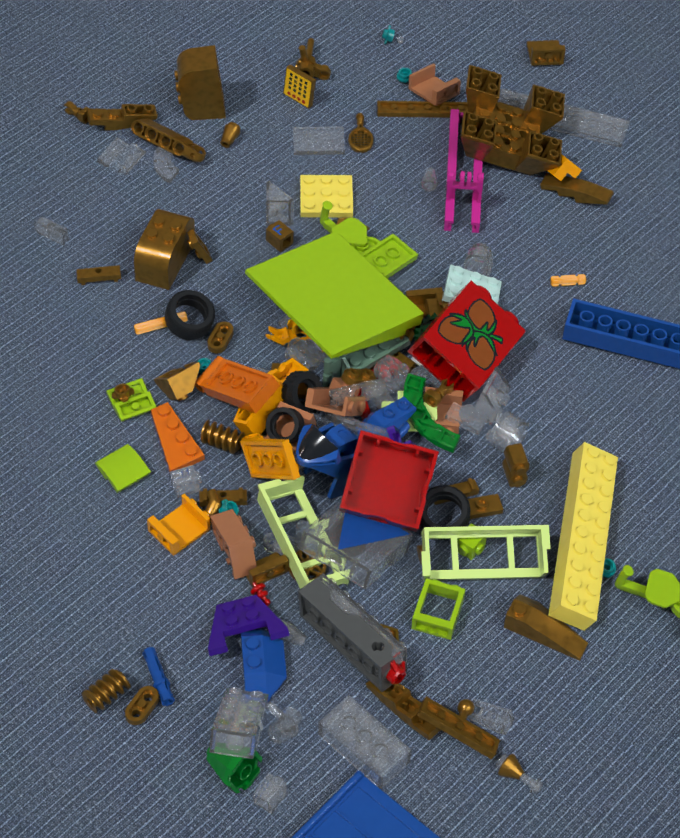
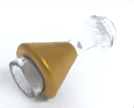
(510, 767)

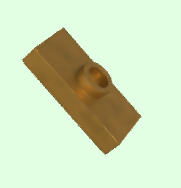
(485, 506)

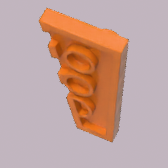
(177, 443)

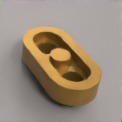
(218, 340)
(355, 376)
(140, 706)

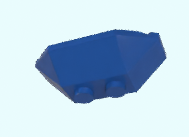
(262, 662)

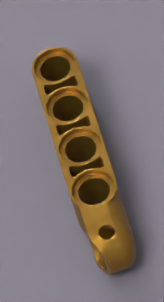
(162, 138)

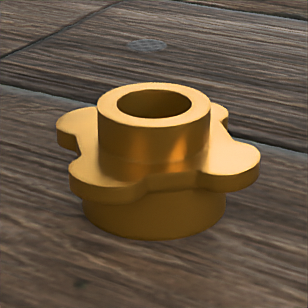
(122, 392)

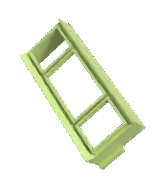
(278, 489)
(541, 533)

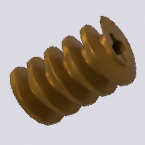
(221, 438)
(104, 689)

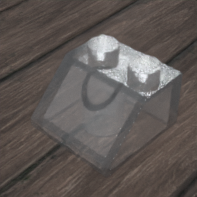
(493, 396)

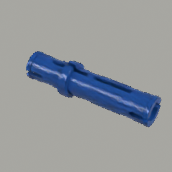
(160, 681)

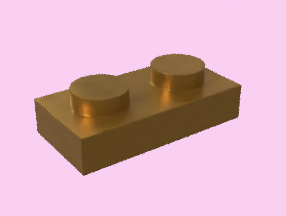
(200, 248)

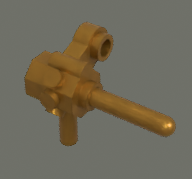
(308, 64)

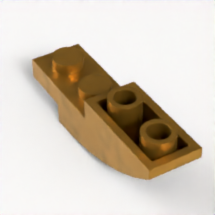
(121, 118)

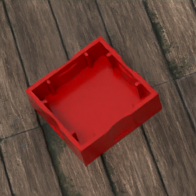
(388, 481)

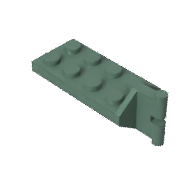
(361, 359)

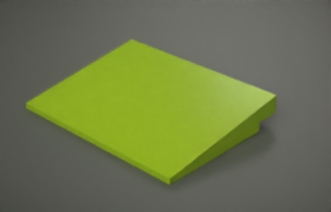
(336, 296)

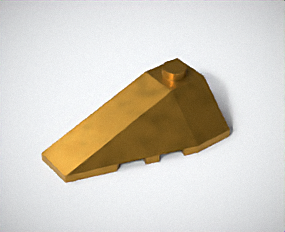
(532, 621)

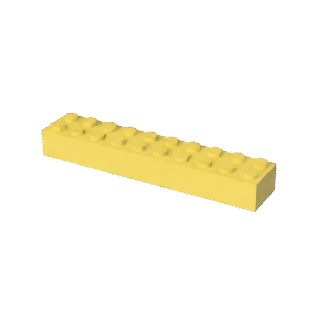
(583, 537)

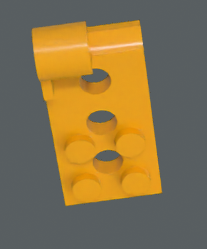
(269, 457)

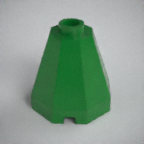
(235, 771)

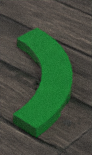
(422, 419)

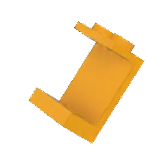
(180, 526)

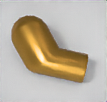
(214, 502)

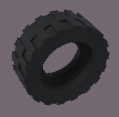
(291, 385)

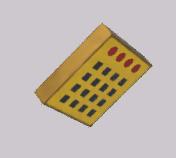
(299, 86)

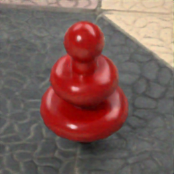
(258, 589)

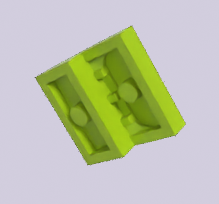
(138, 403)
(123, 468)

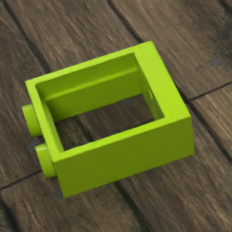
(434, 625)

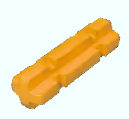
(568, 280)

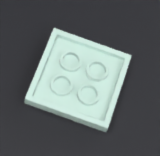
(459, 278)

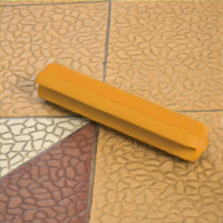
(156, 324)

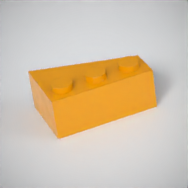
(255, 423)

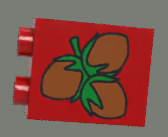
(467, 340)

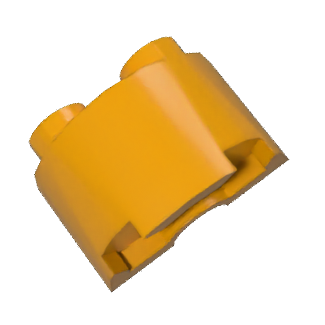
(285, 369)

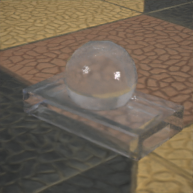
(466, 417)

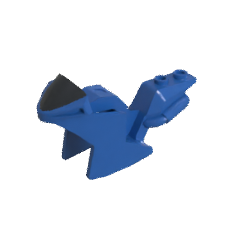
(333, 447)

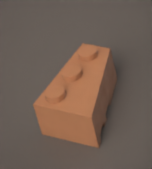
(235, 541)

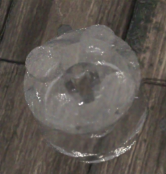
(507, 431)

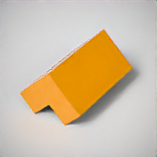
(565, 167)

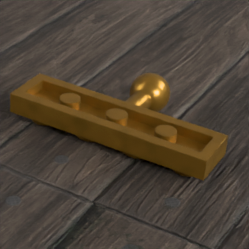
(458, 726)

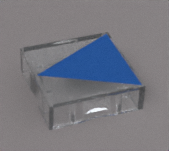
(355, 545)

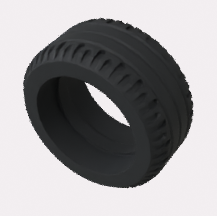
(196, 300)
(446, 493)

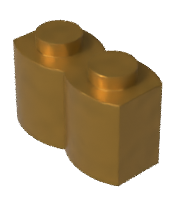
(515, 465)

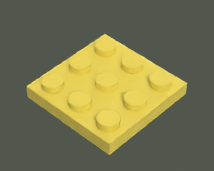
(321, 188)

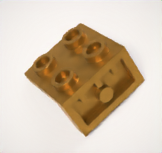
(546, 52)

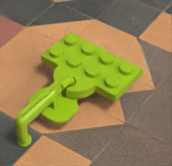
(385, 255)
(661, 588)

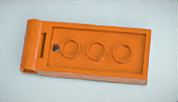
(237, 384)

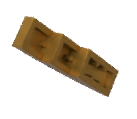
(579, 189)
(405, 706)

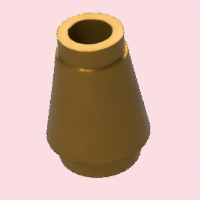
(230, 133)

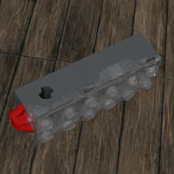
(353, 632)

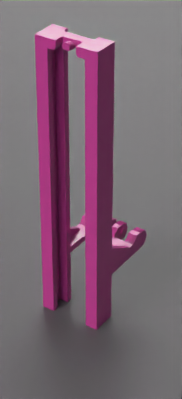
(451, 184)

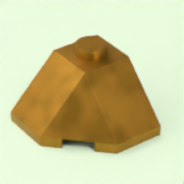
(179, 381)

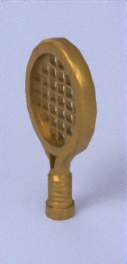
(360, 130)

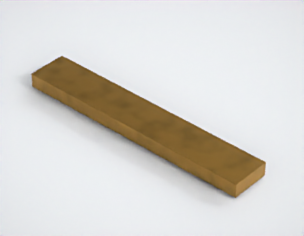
(418, 109)

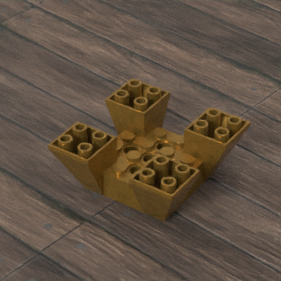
(507, 133)

